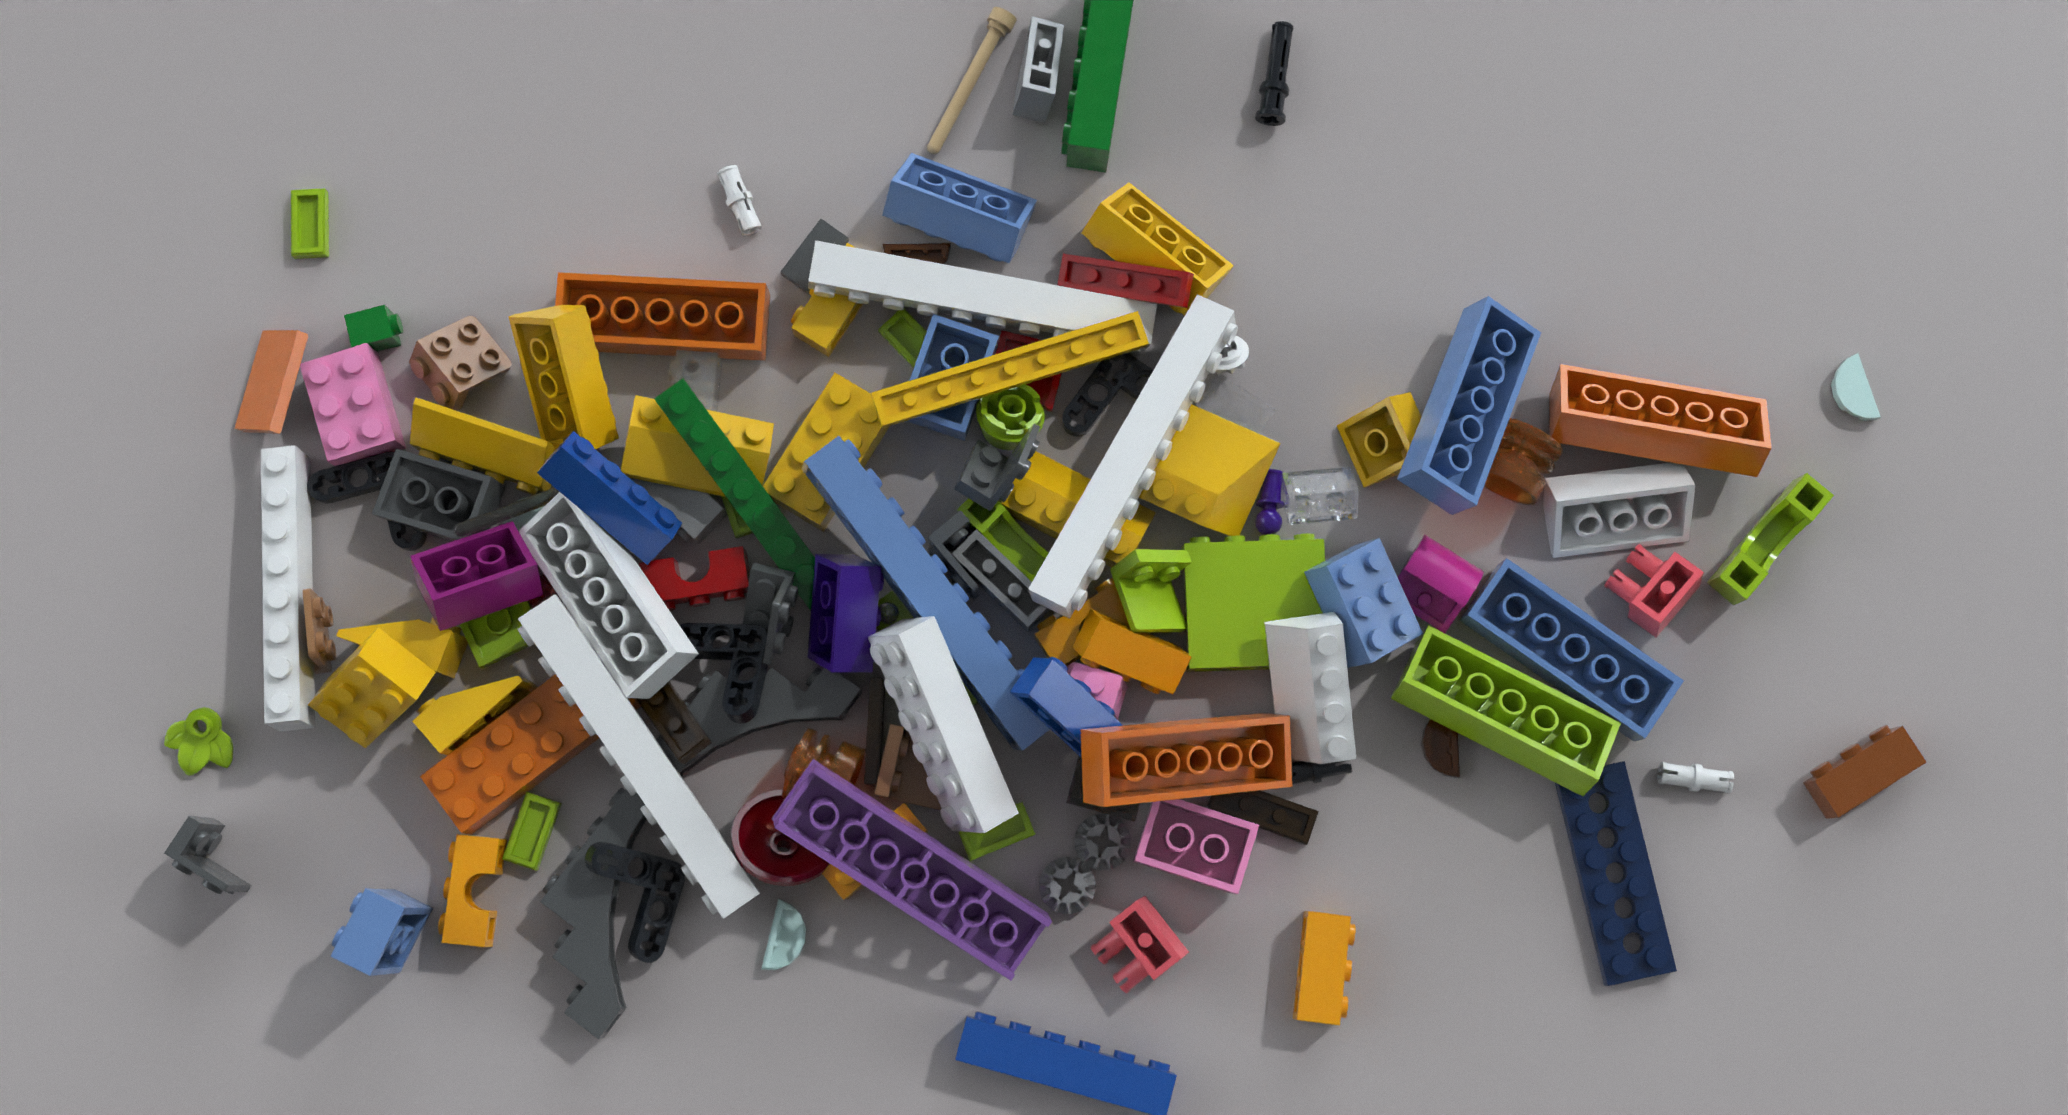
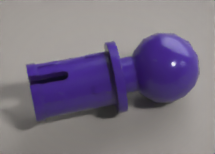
(1269, 520)

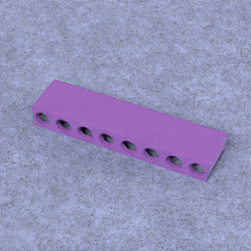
(910, 869)

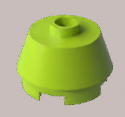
(1009, 416)

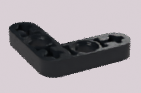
(1125, 380)
(336, 492)
(741, 656)
(649, 879)

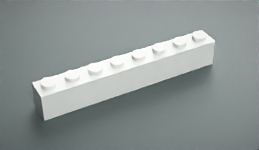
(285, 574)

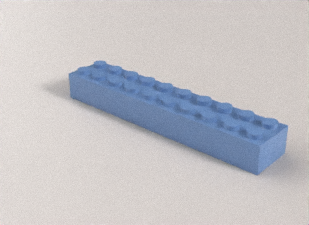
(922, 585)

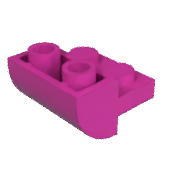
(1438, 583)

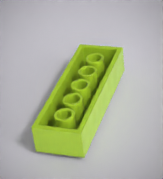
(1506, 711)

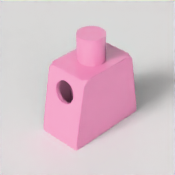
(1104, 685)

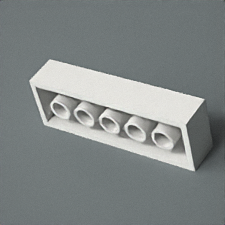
(608, 598)
(942, 725)

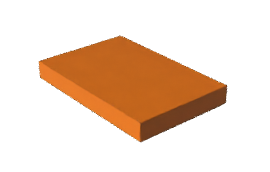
(271, 381)

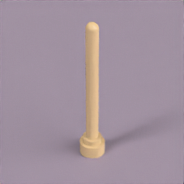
(999, 24)

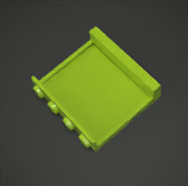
(1237, 589)

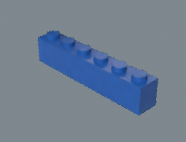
(1065, 1065)

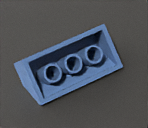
(958, 208)

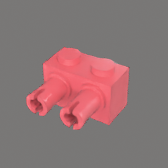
(1663, 596)
(1147, 938)

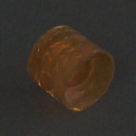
(1520, 461)
(845, 762)

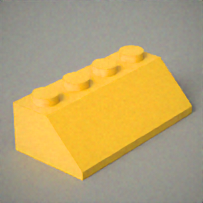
(1142, 233)
(564, 374)
(479, 445)
(661, 456)
(1049, 497)

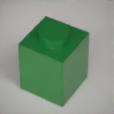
(375, 327)

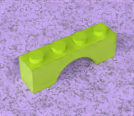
(1771, 534)
(1006, 536)

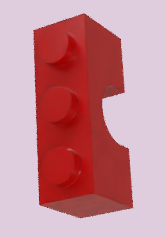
(726, 578)

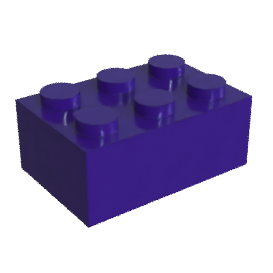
(844, 612)

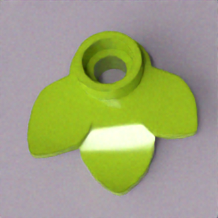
(197, 746)

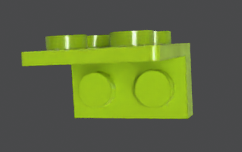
(1147, 589)

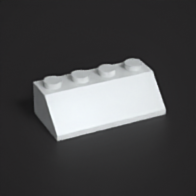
(1618, 509)
(1312, 686)

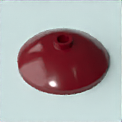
(757, 844)

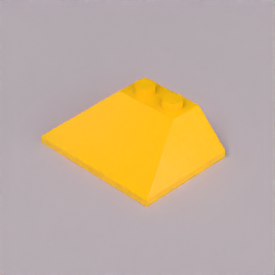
(1212, 472)

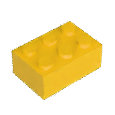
(372, 688)

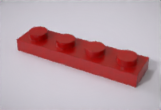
(1126, 280)

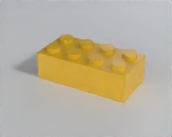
(839, 411)

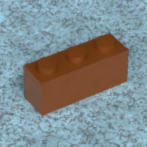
(1863, 771)

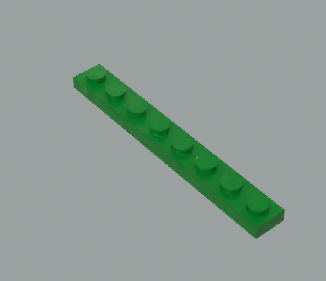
(739, 484)

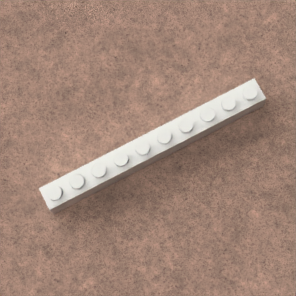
(965, 292)
(1133, 457)
(638, 756)

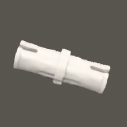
(739, 200)
(1695, 777)

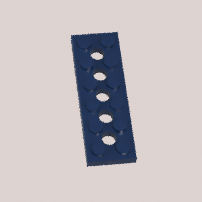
(1636, 885)

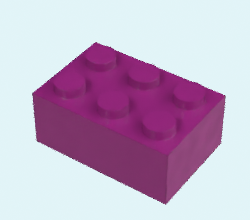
(476, 575)

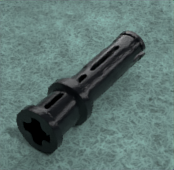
(1274, 88)

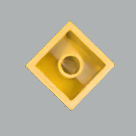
(1381, 437)

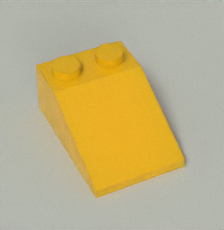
(435, 648)
(463, 714)

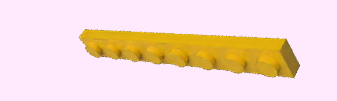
(1009, 369)

